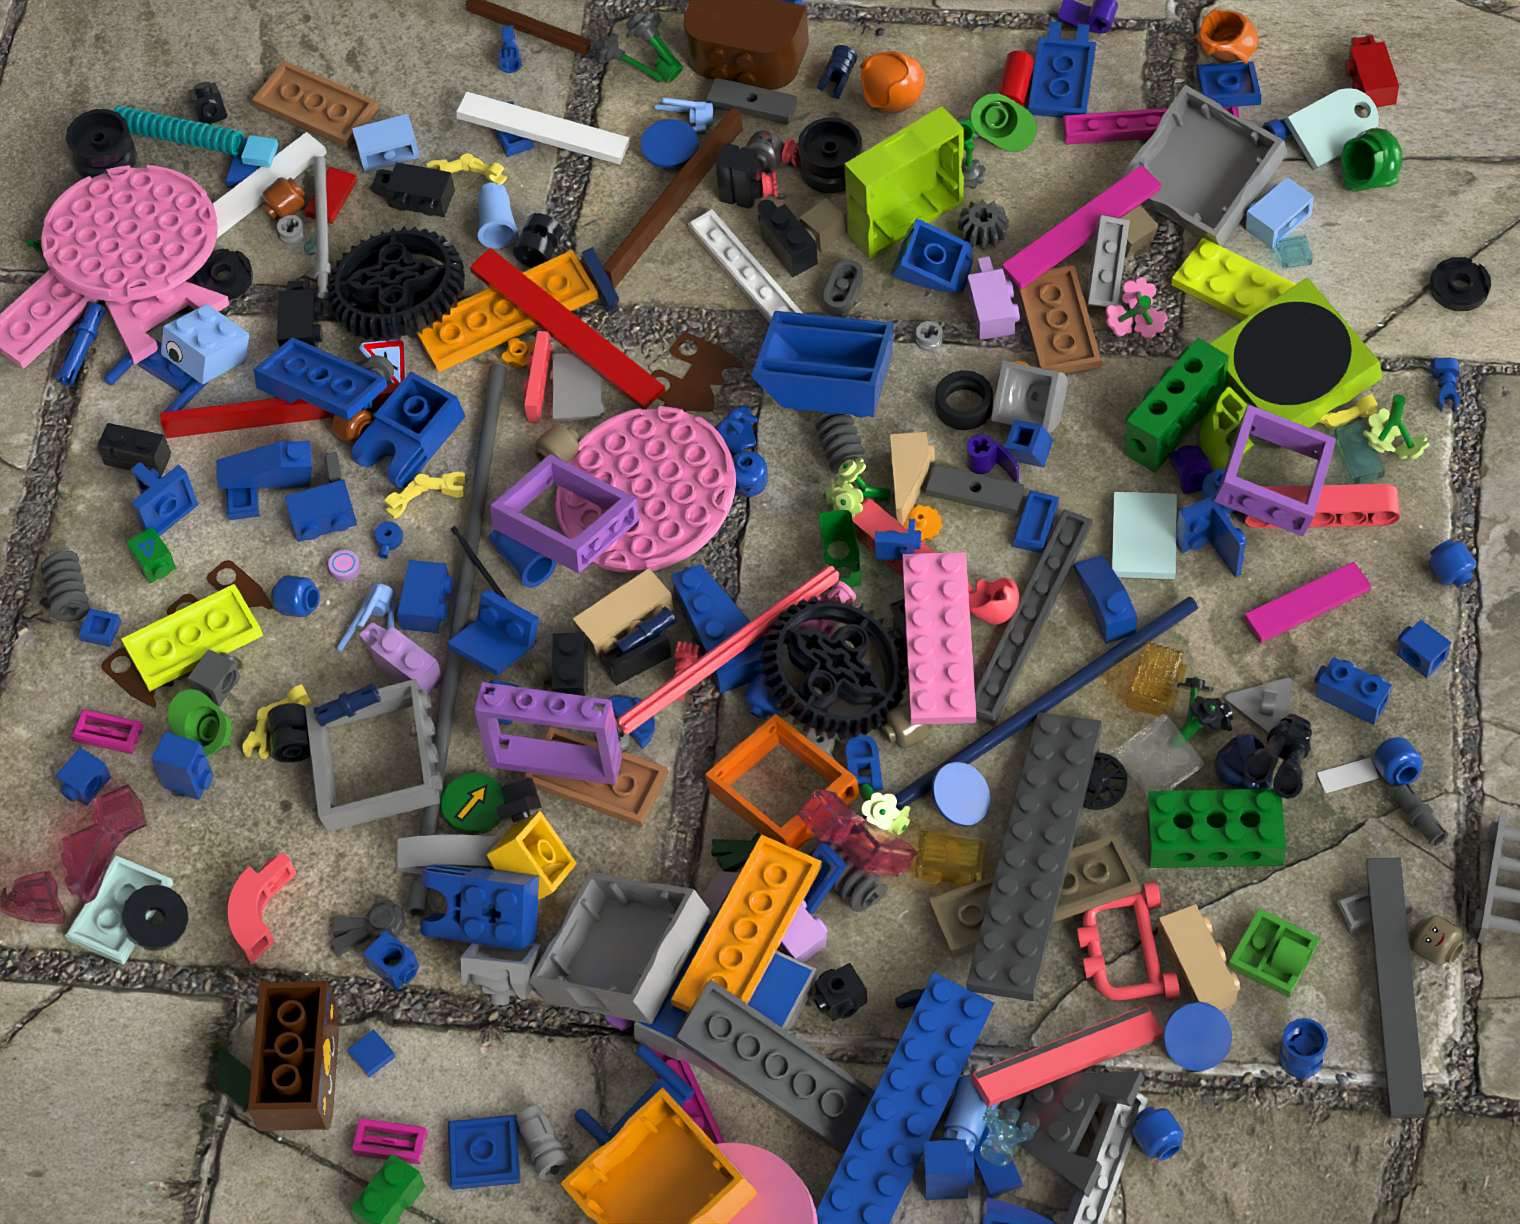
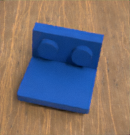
(1212, 523)
(498, 635)

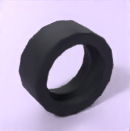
(964, 381)

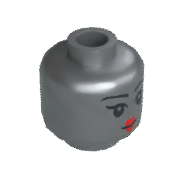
(768, 149)

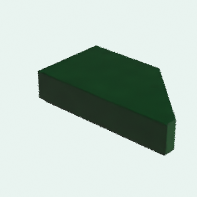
(234, 1079)

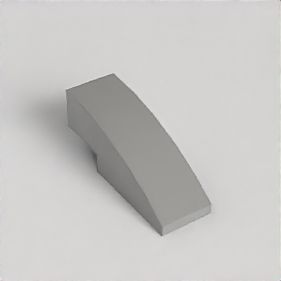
(464, 851)

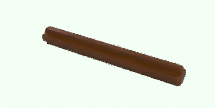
(529, 25)

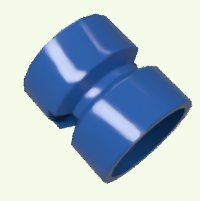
(1303, 1048)

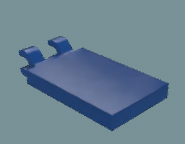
(1062, 73)

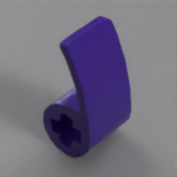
(1098, 16)
(985, 453)

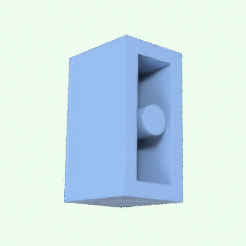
(386, 142)
(1279, 212)

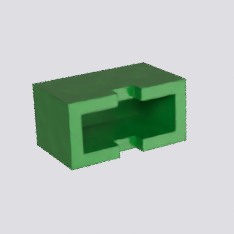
(388, 1193)

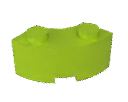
(1220, 427)

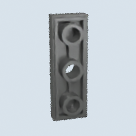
(752, 100)
(975, 490)

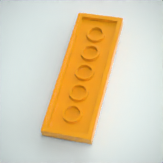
(490, 320)
(750, 922)

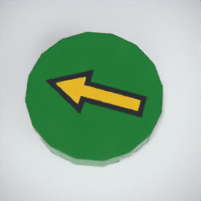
(471, 803)

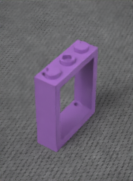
(1260, 501)
(592, 542)

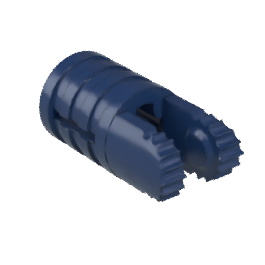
(838, 69)

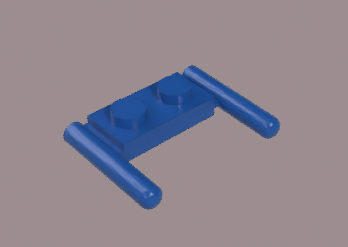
(163, 370)
(670, 1081)

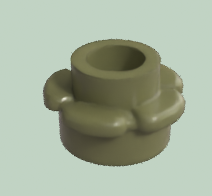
(539, 673)

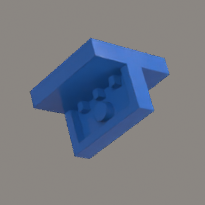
(163, 498)

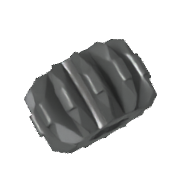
(983, 224)

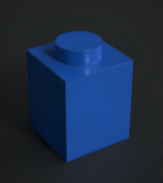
(1029, 443)

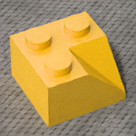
(534, 850)

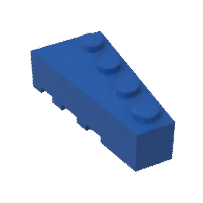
(712, 620)

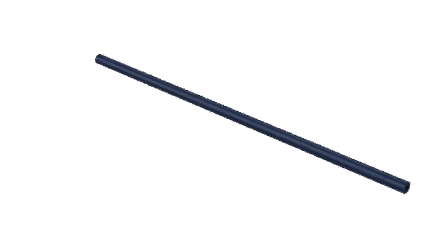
(1050, 699)

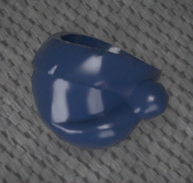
(1231, 759)

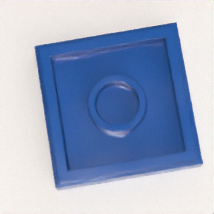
(1229, 83)
(483, 1152)

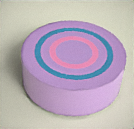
(344, 565)

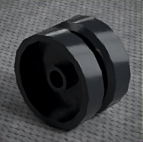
(100, 142)
(824, 150)

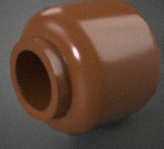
(283, 198)
(351, 430)

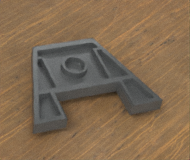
(1062, 1115)

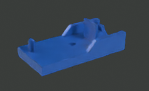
(318, 378)

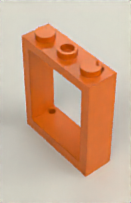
(753, 749)

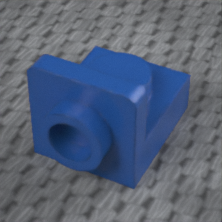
(892, 544)

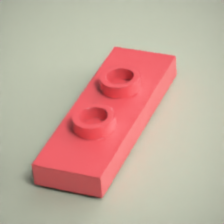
(538, 368)

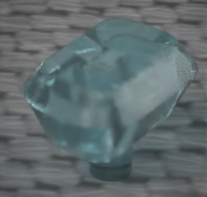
(310, 246)

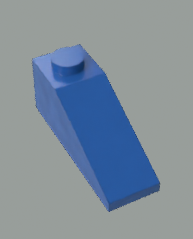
(267, 467)
(1106, 598)

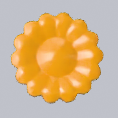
(926, 521)

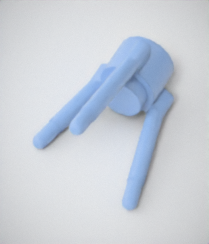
(699, 112)
(377, 603)

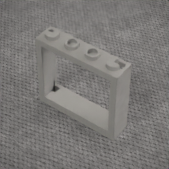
(392, 699)

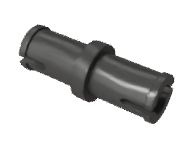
(1420, 814)

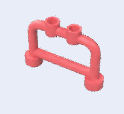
(1095, 966)

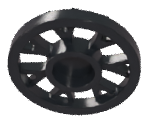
(1100, 782)

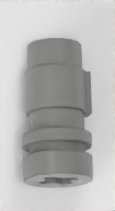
(547, 1153)

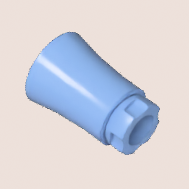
(496, 219)

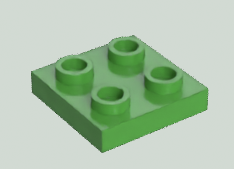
(1274, 952)

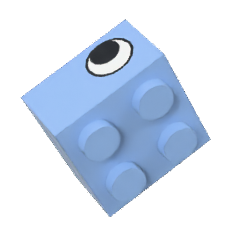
(204, 344)

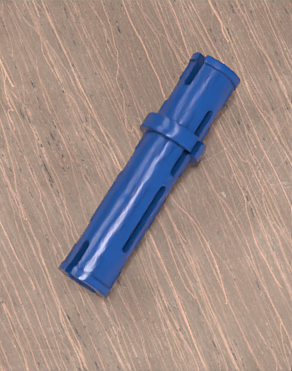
(84, 335)

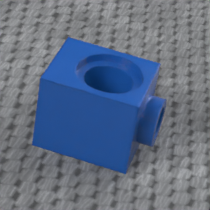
(1423, 648)
(82, 777)
(385, 949)

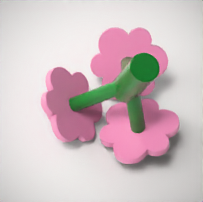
(1139, 297)

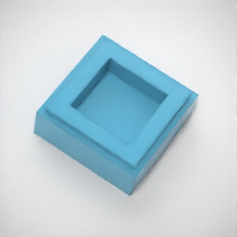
(259, 151)

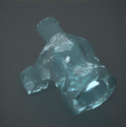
(1003, 1136)

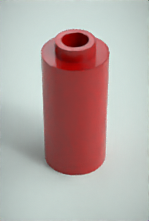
(1016, 76)

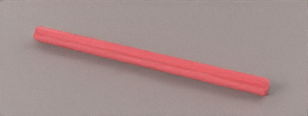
(723, 652)

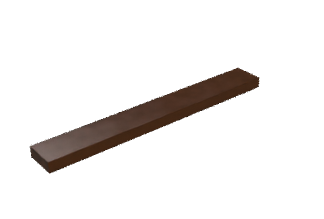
(672, 197)

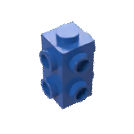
(1352, 689)

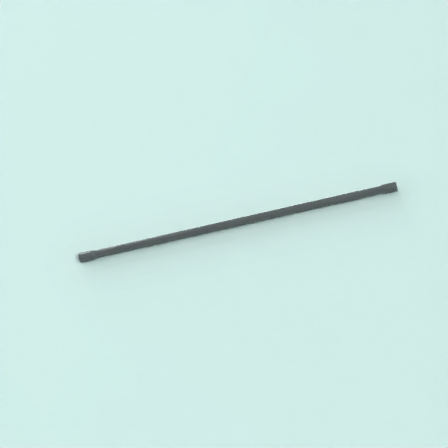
(494, 388)

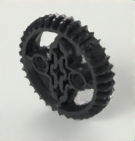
(396, 284)
(833, 682)

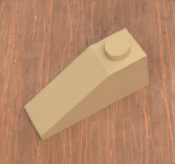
(910, 469)

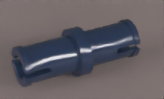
(646, 631)
(347, 704)

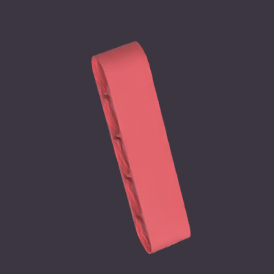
(1344, 505)
(875, 519)

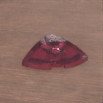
(33, 899)

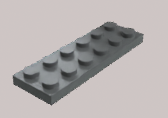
(774, 1065)

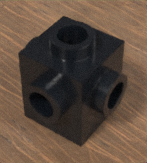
(840, 992)

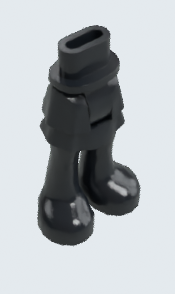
(1286, 741)

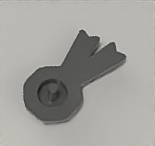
(355, 930)

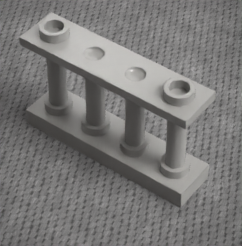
(1483, 918)

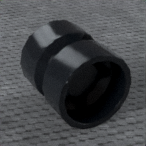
(537, 240)
(288, 733)

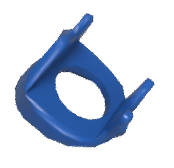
(737, 429)

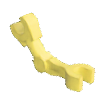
(470, 163)
(1363, 408)
(422, 483)
(259, 736)

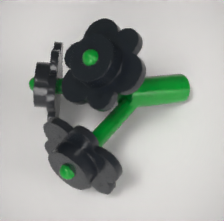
(1208, 710)

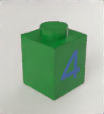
(151, 555)

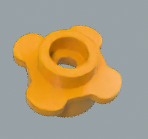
(518, 360)

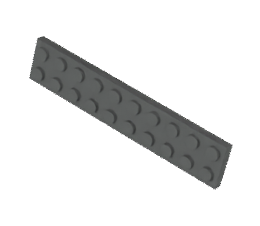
(1034, 857)

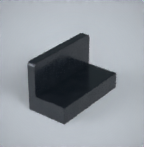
(636, 661)

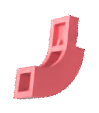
(249, 900)

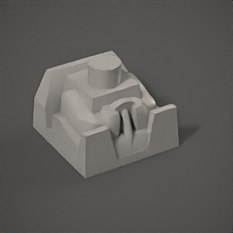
(1029, 395)
(500, 970)

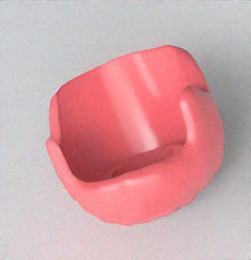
(994, 601)

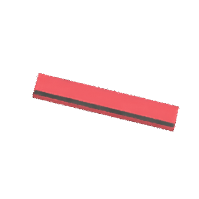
(1066, 1055)

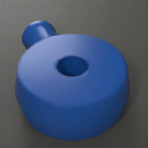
(388, 537)

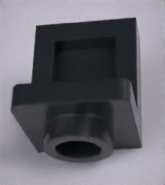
(208, 102)
(520, 800)

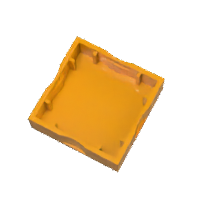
(659, 1173)

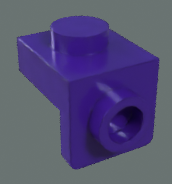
(1191, 466)

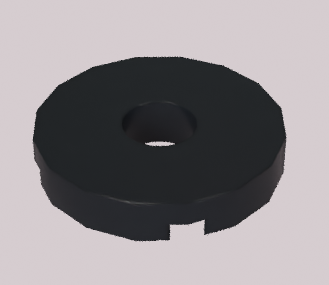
(224, 260)
(1456, 297)
(159, 899)

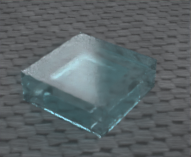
(1294, 251)

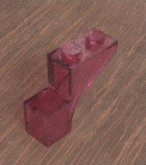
(865, 843)
(92, 848)

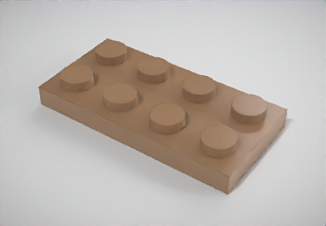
(315, 103)
(1060, 322)
(628, 800)

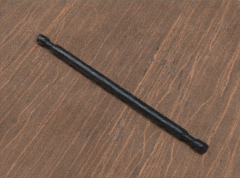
(477, 562)

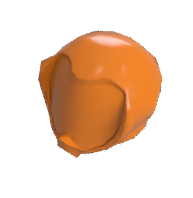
(1227, 36)
(891, 81)

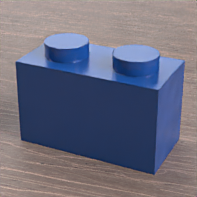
(321, 510)
(424, 596)
(182, 765)
(947, 1169)

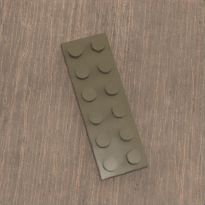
(1093, 878)

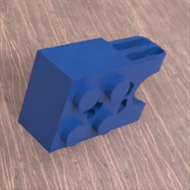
(410, 428)
(483, 906)

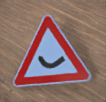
(393, 351)

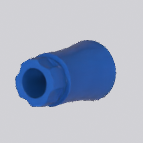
(527, 563)

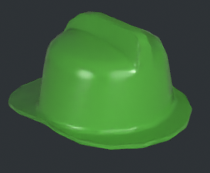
(1005, 125)
(200, 719)

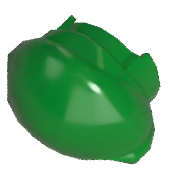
(1371, 160)

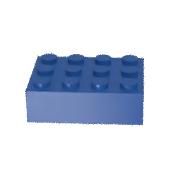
(825, 362)

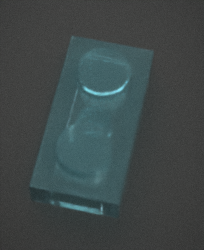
(1361, 460)

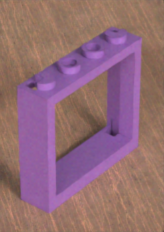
(547, 756)

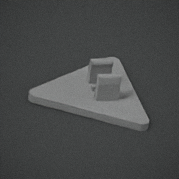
(1264, 703)

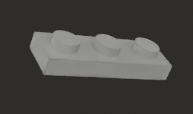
(1107, 261)

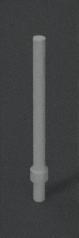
(322, 269)

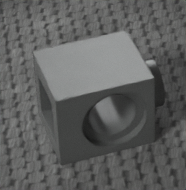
(215, 676)

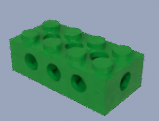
(1175, 404)
(1215, 828)

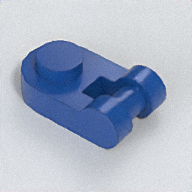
(864, 754)

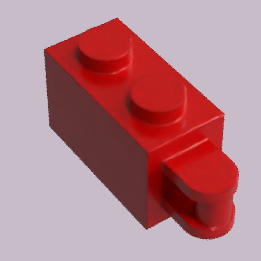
(1372, 71)

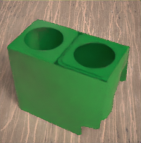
(840, 527)

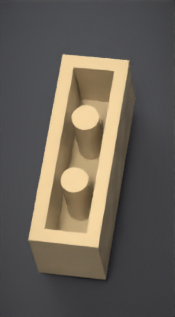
(620, 612)
(1198, 958)

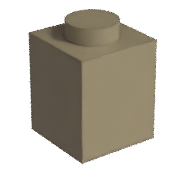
(824, 223)
(1141, 229)

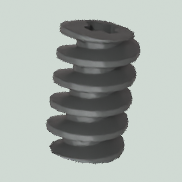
(839, 439)
(65, 586)
(855, 885)

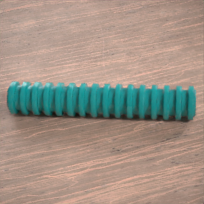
(182, 131)

